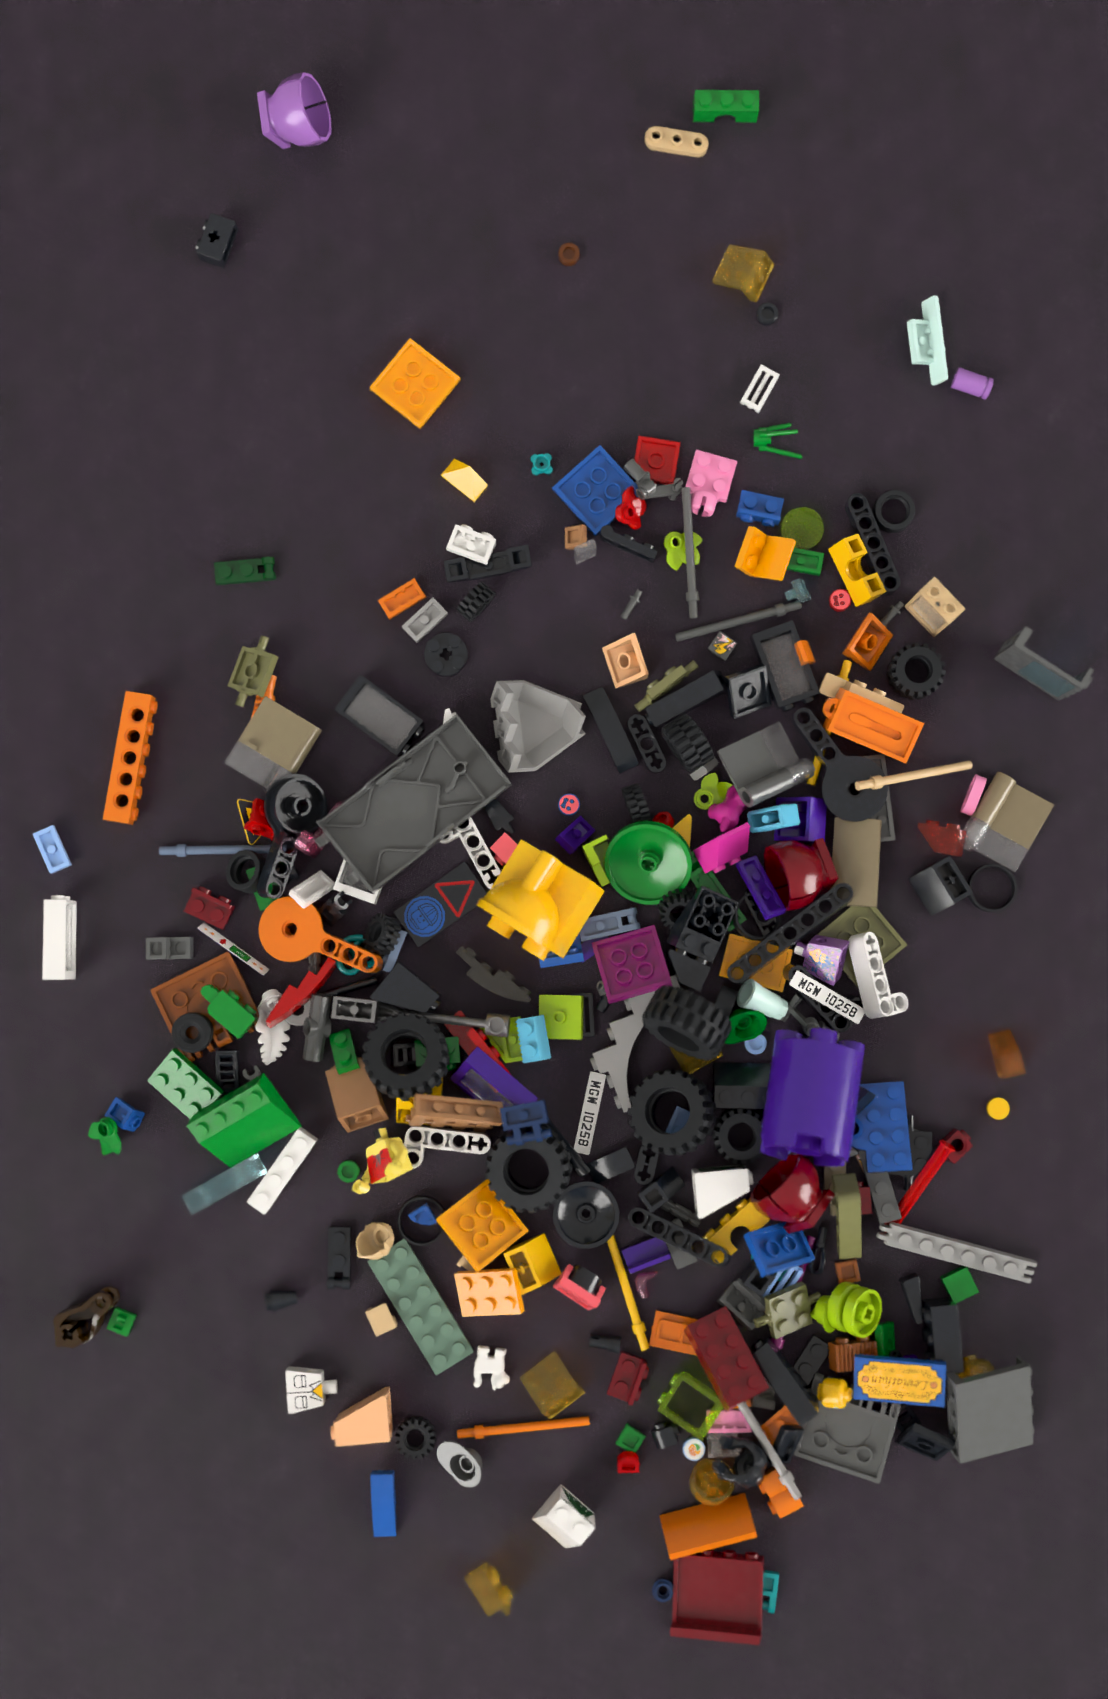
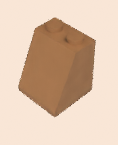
(356, 1098)

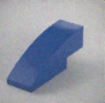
(383, 1503)

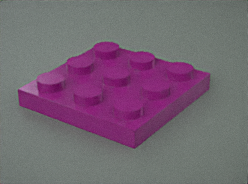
(631, 964)

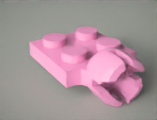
(709, 481)

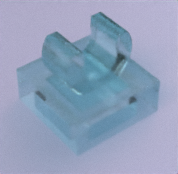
(799, 591)

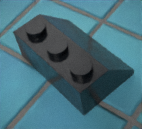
(740, 1085)

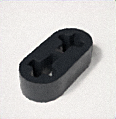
(640, 1165)

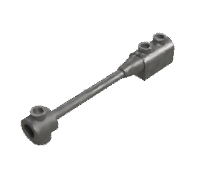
(374, 1011)

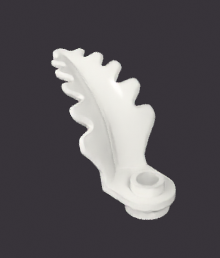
(271, 1037)

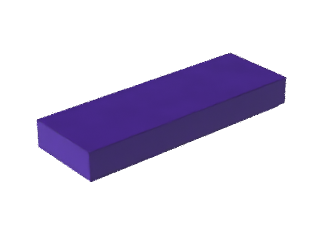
(760, 887)

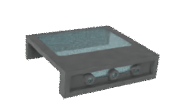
(1038, 670)

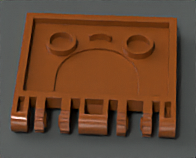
(183, 996)

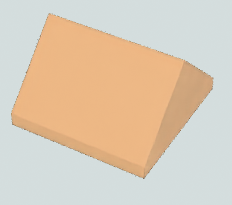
(625, 661)

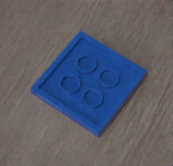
(594, 489)

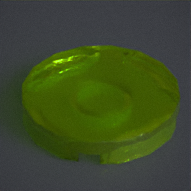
(803, 526)

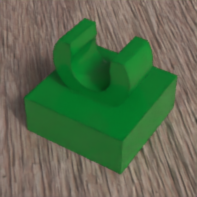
(121, 1321)

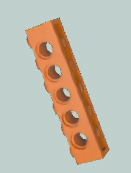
(120, 768)

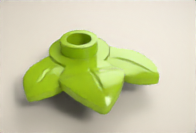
(677, 554)
(713, 789)

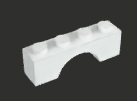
(282, 1170)

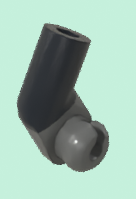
(603, 1003)

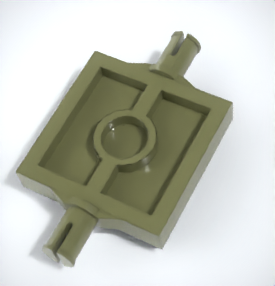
(252, 671)
(660, 688)
(787, 1310)

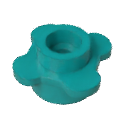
(541, 458)

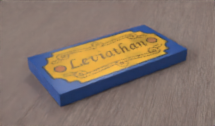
(899, 1380)

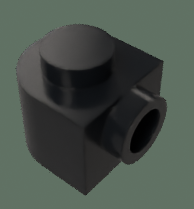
(665, 1434)

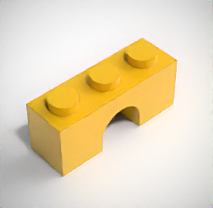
(847, 558)
(745, 1215)

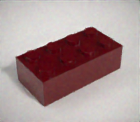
(726, 1358)

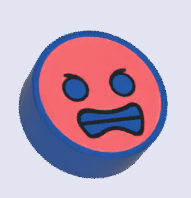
(569, 804)

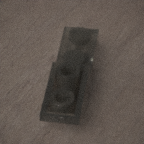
(500, 983)

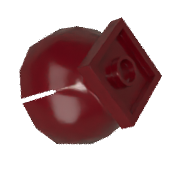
(802, 868)
(793, 1194)

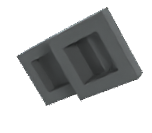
(169, 948)
(679, 1257)

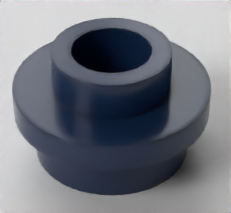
(662, 1597)

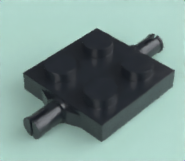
(920, 1152)

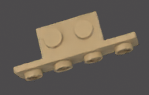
(832, 683)

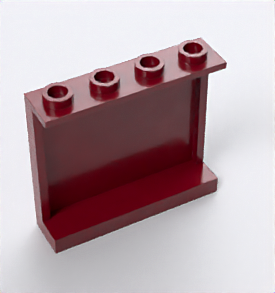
(718, 1597)

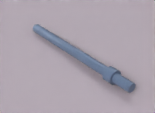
(183, 850)

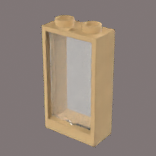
(935, 606)

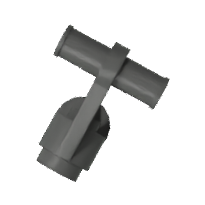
(647, 488)
(807, 1023)

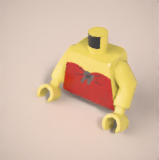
(385, 1161)

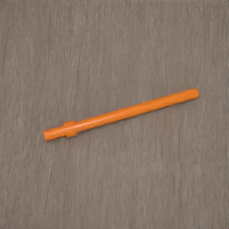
(480, 1431)

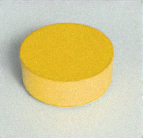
(997, 1108)

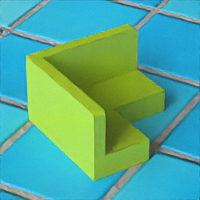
(595, 854)

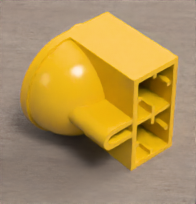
(540, 901)

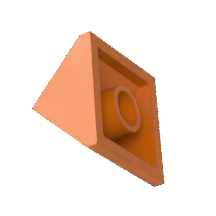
(868, 642)

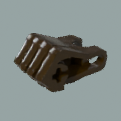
(92, 1308)

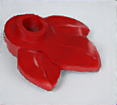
(630, 509)

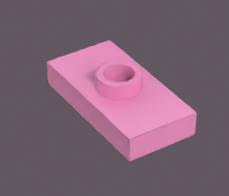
(730, 1422)

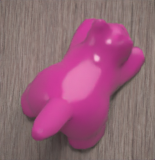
(728, 811)

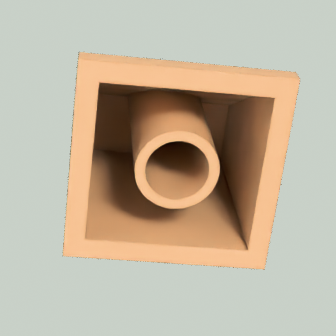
(365, 1421)

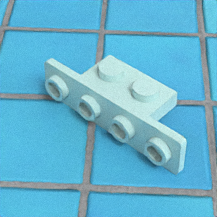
(927, 341)

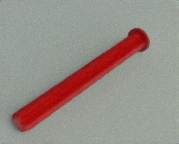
(923, 1179)

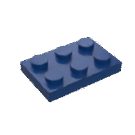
(777, 1249)

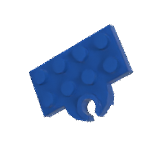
(884, 1129)

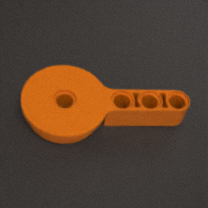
(308, 938)

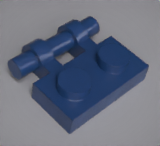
(525, 1115)

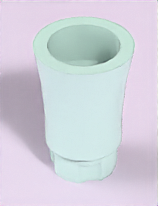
(760, 999)

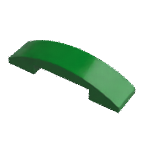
(710, 881)

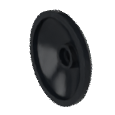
(590, 1230)

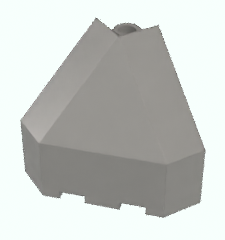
(533, 724)

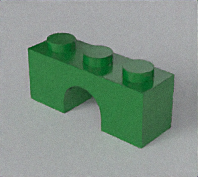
(738, 103)

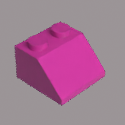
(723, 849)

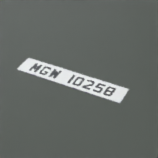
(827, 997)
(589, 1113)

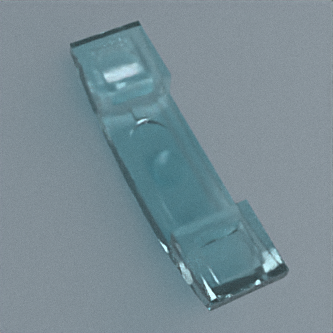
(224, 1183)

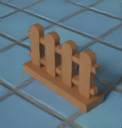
(455, 1112)

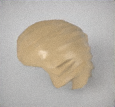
(375, 1241)

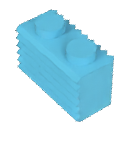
(773, 818)
(533, 1039)

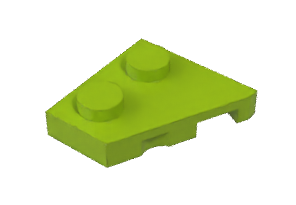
(508, 1046)

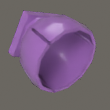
(284, 113)

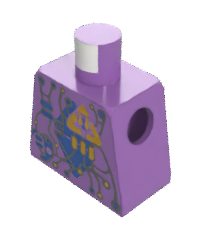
(824, 957)

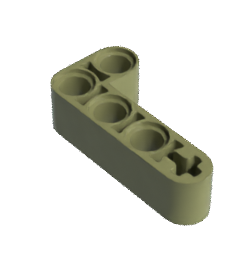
(847, 1216)

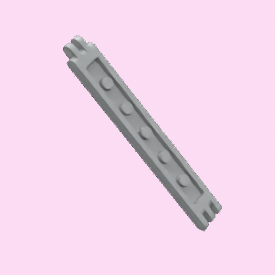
(957, 1251)

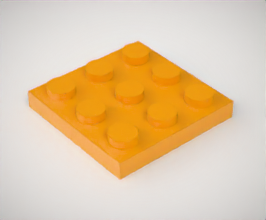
(415, 383)
(481, 1226)

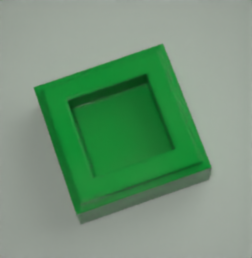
(630, 1438)

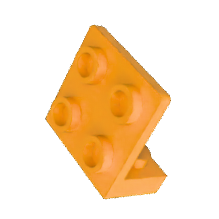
(764, 555)

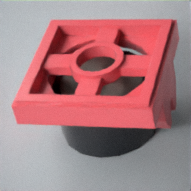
(580, 1286)

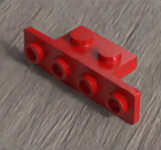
(471, 1038)

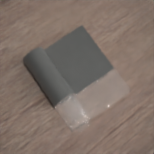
(764, 765)

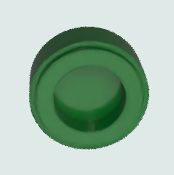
(348, 1171)

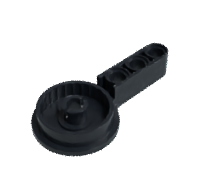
(842, 772)
(287, 825)

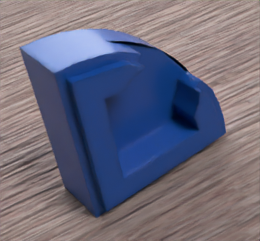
(423, 1215)

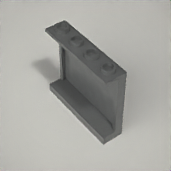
(990, 1411)

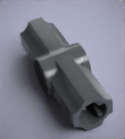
(317, 1027)

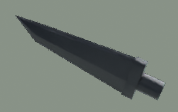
(499, 816)

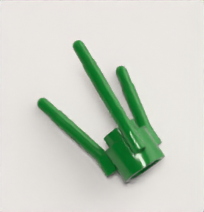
(763, 435)

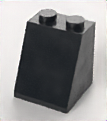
(407, 990)

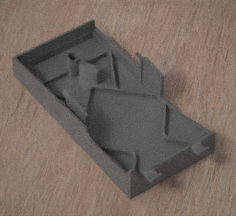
(413, 804)

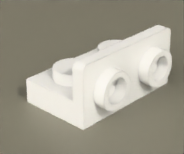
(471, 544)

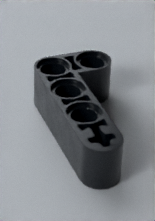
(828, 1014)

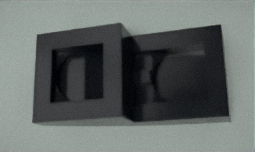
(610, 1165)

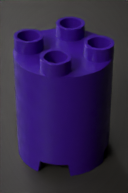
(812, 1096)

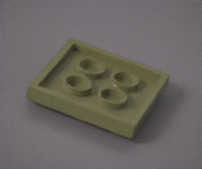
(861, 920)

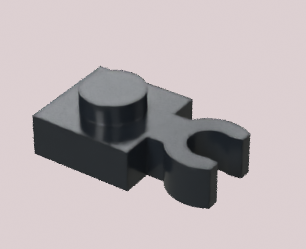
(334, 909)

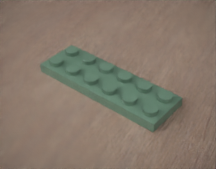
(421, 1307)

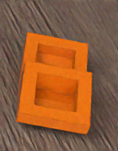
(804, 652)

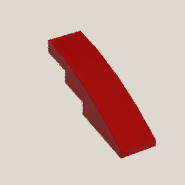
(296, 997)

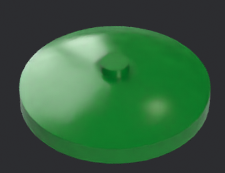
(647, 862)

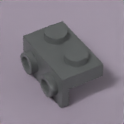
(742, 1303)

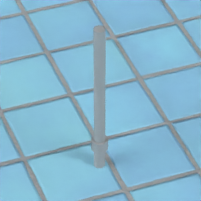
(785, 1476)

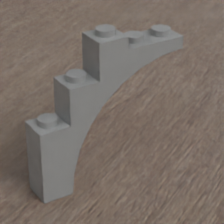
(616, 1057)

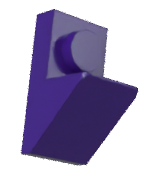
(575, 835)

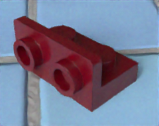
(209, 908)
(627, 1378)

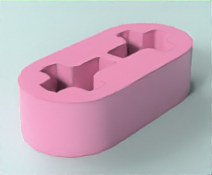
(973, 795)

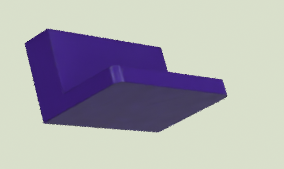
(645, 1254)

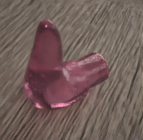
(640, 1282)

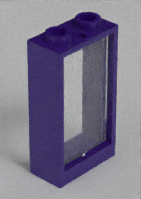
(488, 1081)

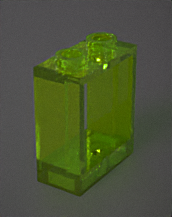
(711, 1417)

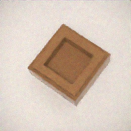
(575, 536)

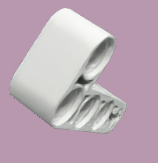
(475, 853)
(872, 978)
(447, 1144)

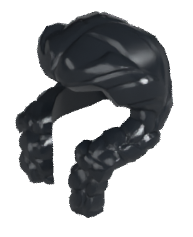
(747, 1467)

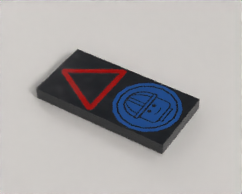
(440, 904)

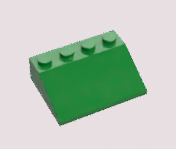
(243, 1121)

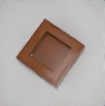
(847, 1271)

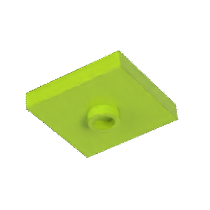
(562, 1016)

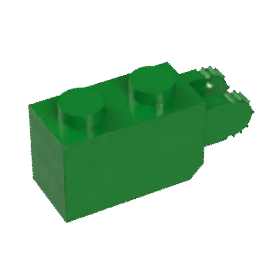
(229, 1011)

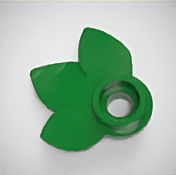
(107, 1133)

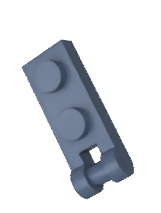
(609, 924)

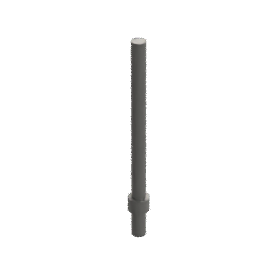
(691, 596)
(778, 610)

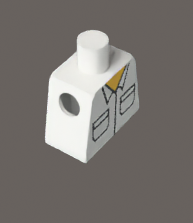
(307, 1388)

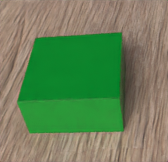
(959, 1284)

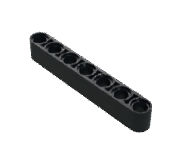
(795, 923)

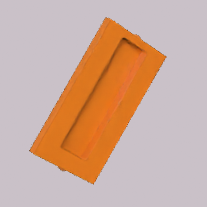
(669, 1332)

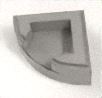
(704, 769)

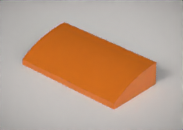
(707, 1527)

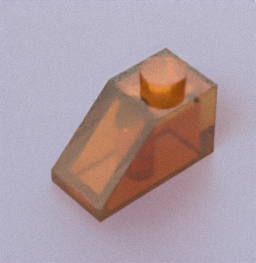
(1006, 1054)

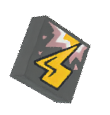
(722, 646)

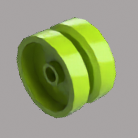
(854, 1309)

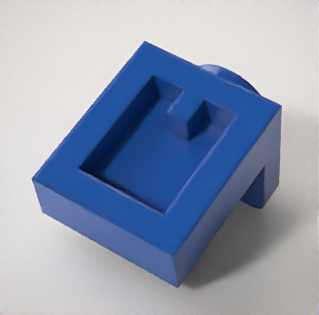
(125, 1115)

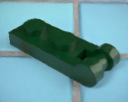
(244, 571)

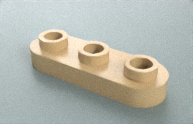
(666, 143)

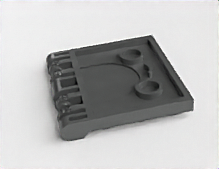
(849, 1437)

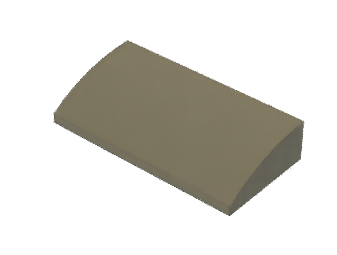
(857, 859)

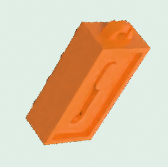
(871, 724)

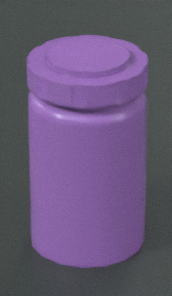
(972, 383)

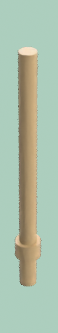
(878, 781)

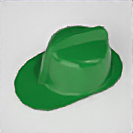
(745, 1025)

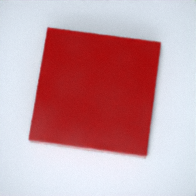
(658, 458)

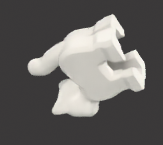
(490, 1364)

